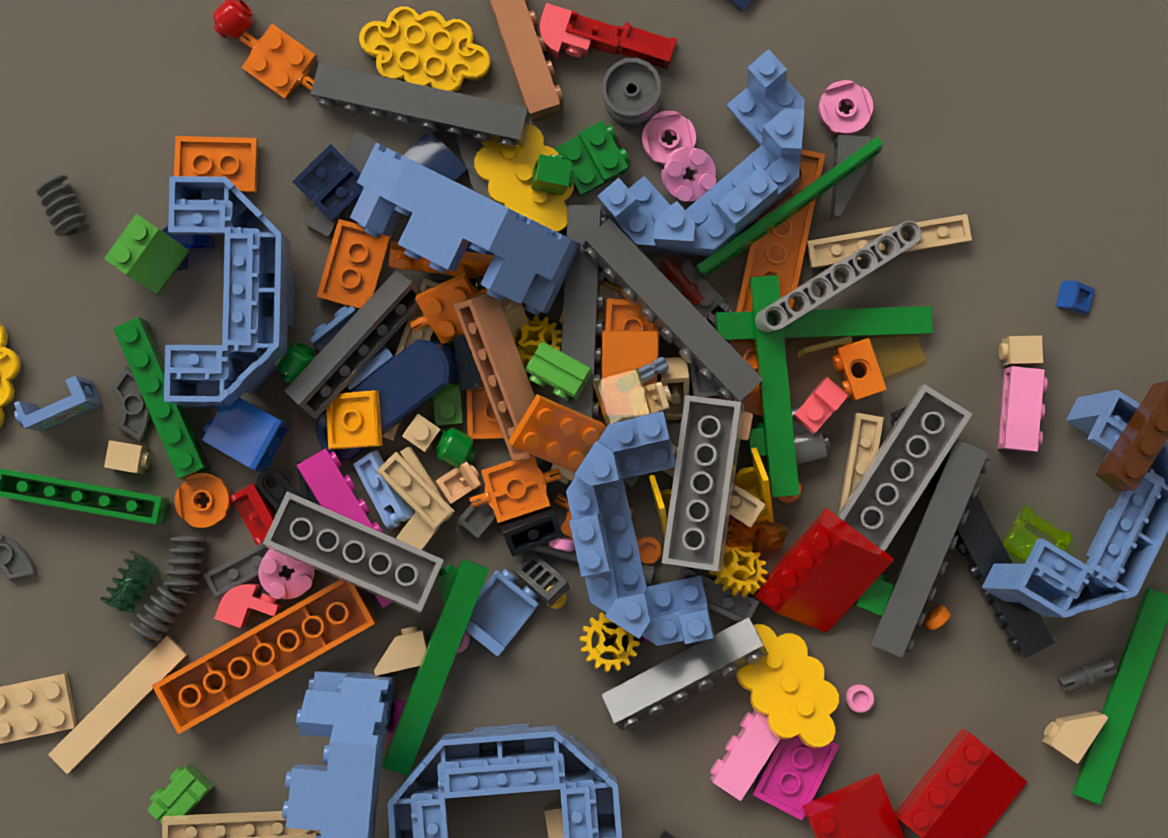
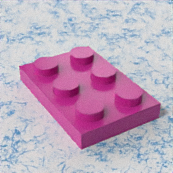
(793, 775)

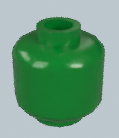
(295, 361)
(454, 447)

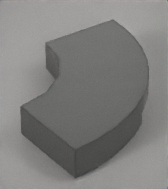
(135, 414)
(15, 560)

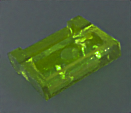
(1021, 541)

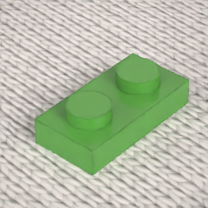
(448, 406)

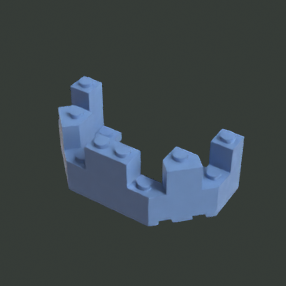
(775, 119)
(447, 216)
(255, 295)
(608, 541)
(1123, 546)
(356, 717)
(506, 762)

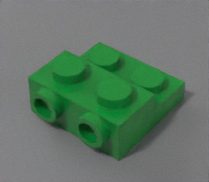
(594, 157)

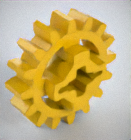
(533, 334)
(741, 570)
(617, 652)

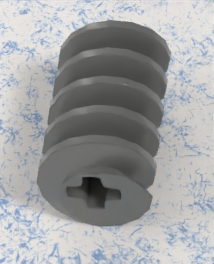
(59, 206)
(184, 563)
(158, 616)

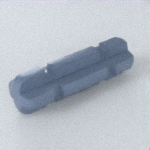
(648, 371)

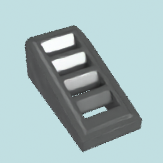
(555, 592)

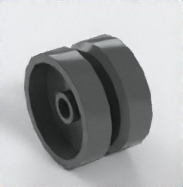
(627, 77)

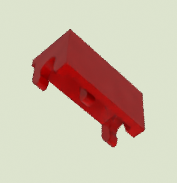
(602, 35)
(646, 46)
(254, 511)

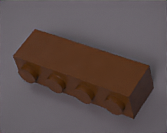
(1138, 442)

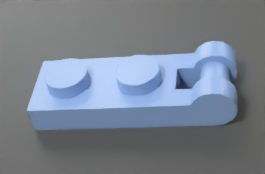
(381, 492)

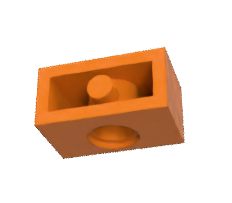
(863, 355)

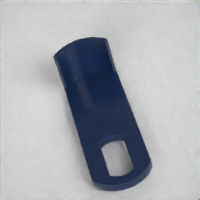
(402, 386)

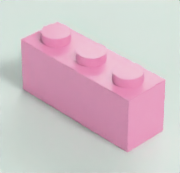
(1022, 409)
(745, 756)

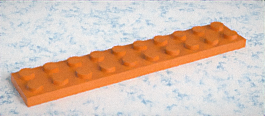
(778, 254)

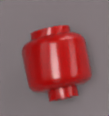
(232, 18)

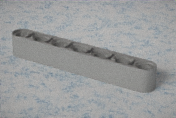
(850, 272)

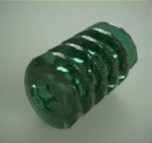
(131, 583)

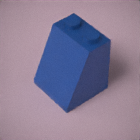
(246, 433)

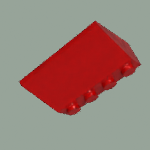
(823, 573)
(961, 792)
(854, 812)

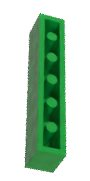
(169, 419)
(83, 496)

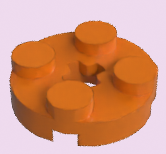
(191, 490)

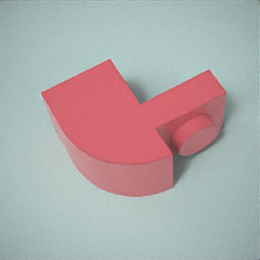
(552, 30)
(820, 405)
(239, 602)

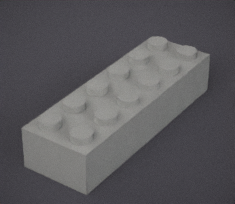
(904, 465)
(703, 483)
(353, 552)

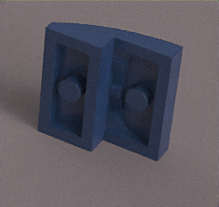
(436, 156)
(330, 182)

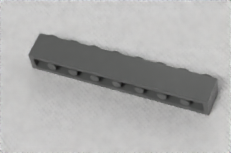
(421, 105)
(582, 306)
(671, 312)
(929, 548)

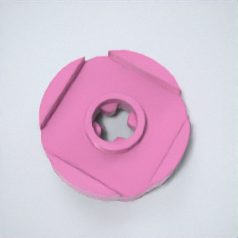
(851, 94)
(657, 127)
(675, 167)
(279, 586)

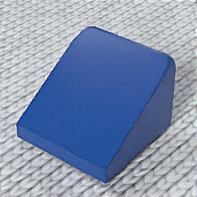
(1075, 297)

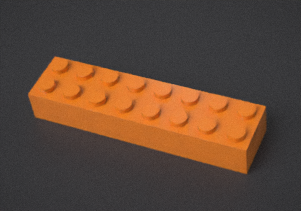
(264, 654)

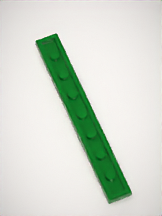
(790, 207)
(835, 323)
(774, 393)
(435, 667)
(1123, 696)

